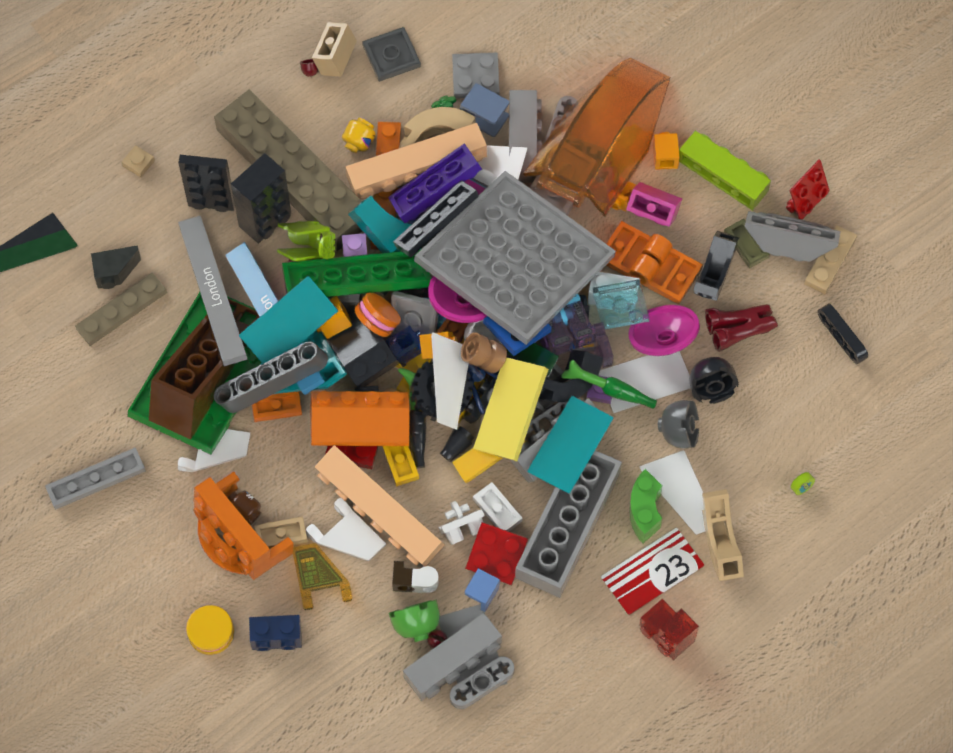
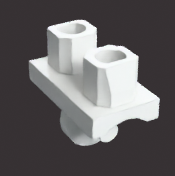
(452, 529)

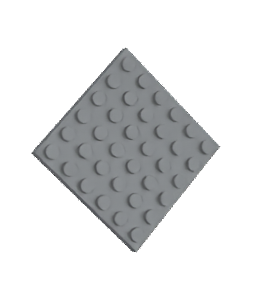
(515, 257)

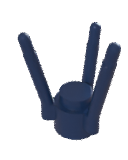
(476, 376)

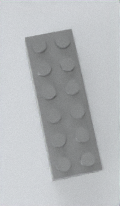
(567, 527)

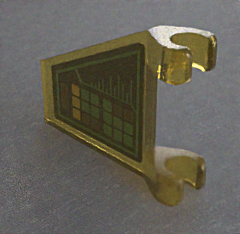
(316, 573)

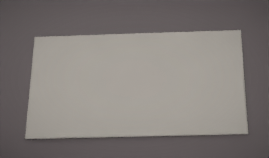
(453, 622)

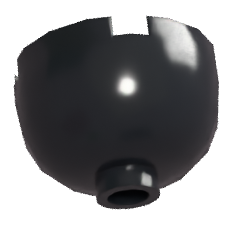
(713, 380)

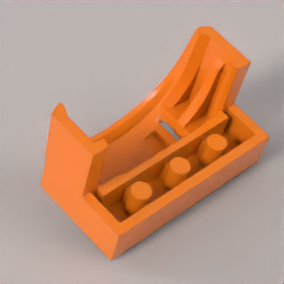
(217, 511)

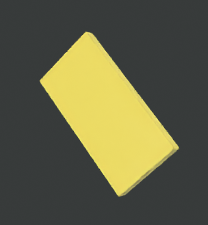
(510, 409)

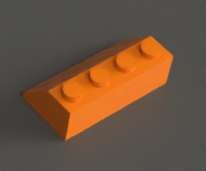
(359, 418)

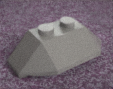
(791, 236)

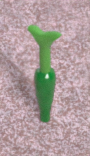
(611, 386)

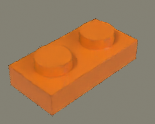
(277, 407)

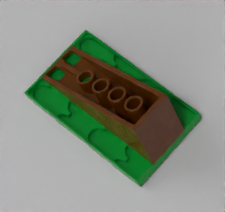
(184, 380)

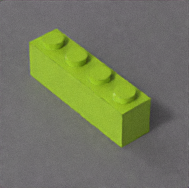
(724, 170)

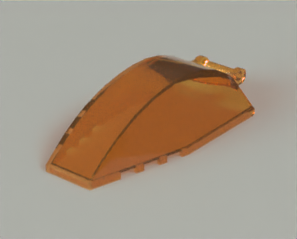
(603, 137)

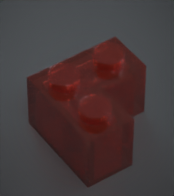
(669, 629)

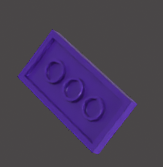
(434, 183)

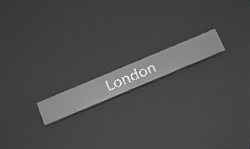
(212, 291)

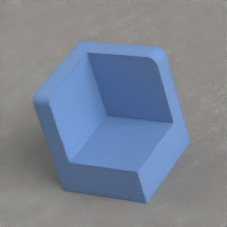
(483, 588)

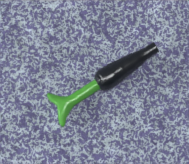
(417, 425)

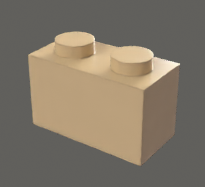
(334, 49)

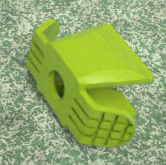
(308, 234)

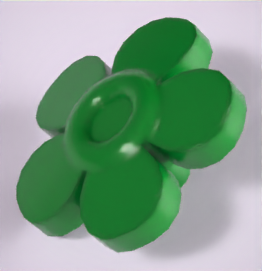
(444, 101)

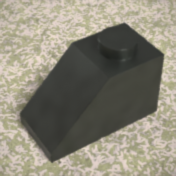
(114, 265)

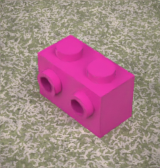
(654, 204)

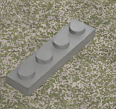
(95, 478)

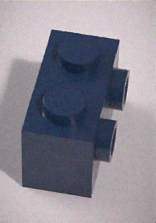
(275, 632)

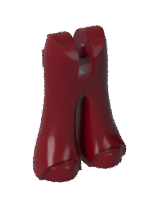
(737, 325)

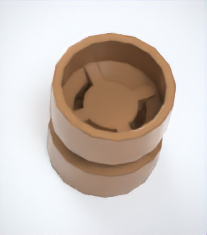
(484, 353)

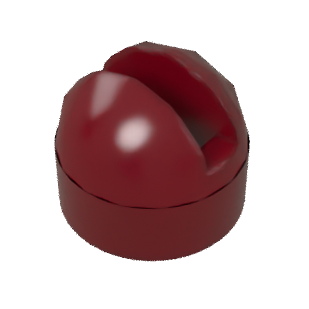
(308, 67)
(432, 642)

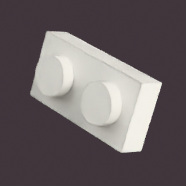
(497, 508)

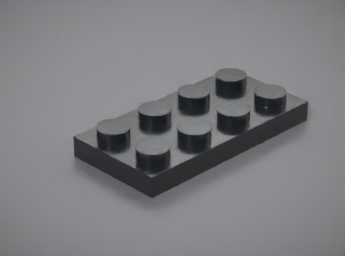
(206, 182)

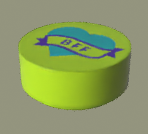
(802, 483)

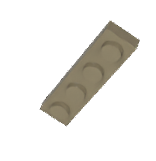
(121, 309)

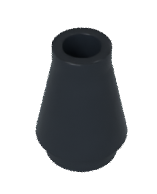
(457, 443)

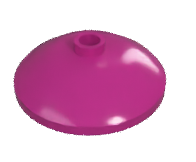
(451, 304)
(668, 331)

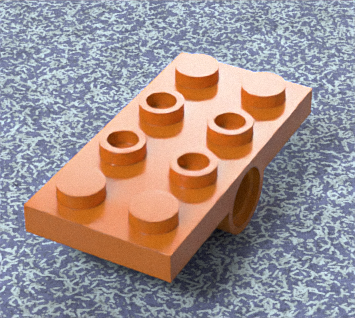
(653, 262)

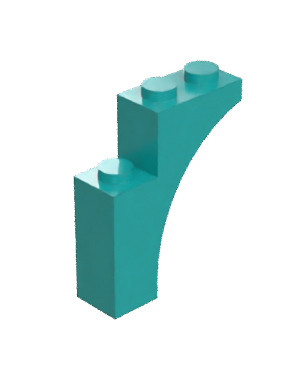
(378, 224)

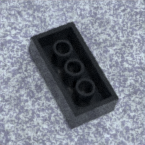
(261, 198)

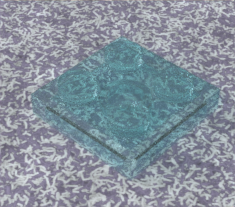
(621, 304)

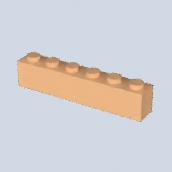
(406, 163)
(379, 506)

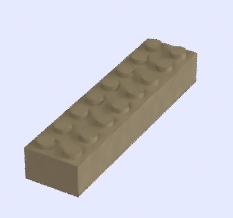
(310, 183)

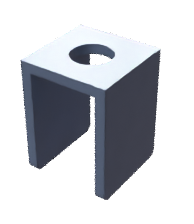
(487, 108)

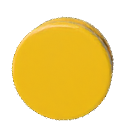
(210, 630)

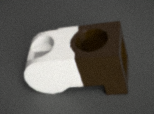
(414, 580)

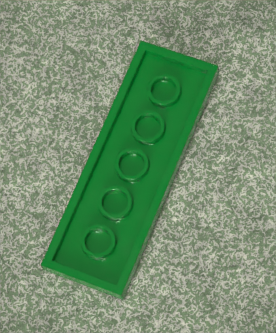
(358, 274)

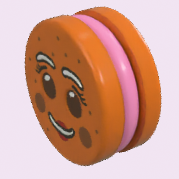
(377, 314)

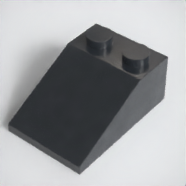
(362, 352)

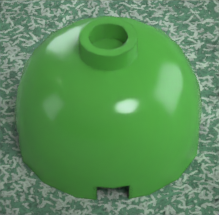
(416, 620)

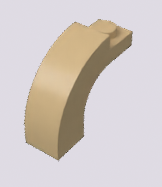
(434, 123)
(720, 535)

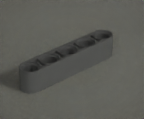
(270, 377)

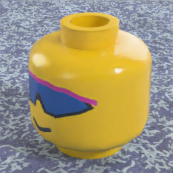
(358, 135)

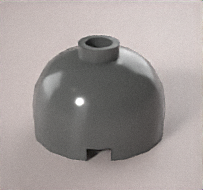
(679, 424)

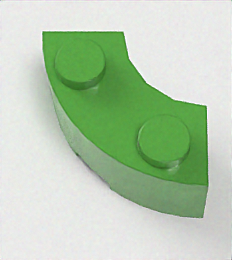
(643, 511)

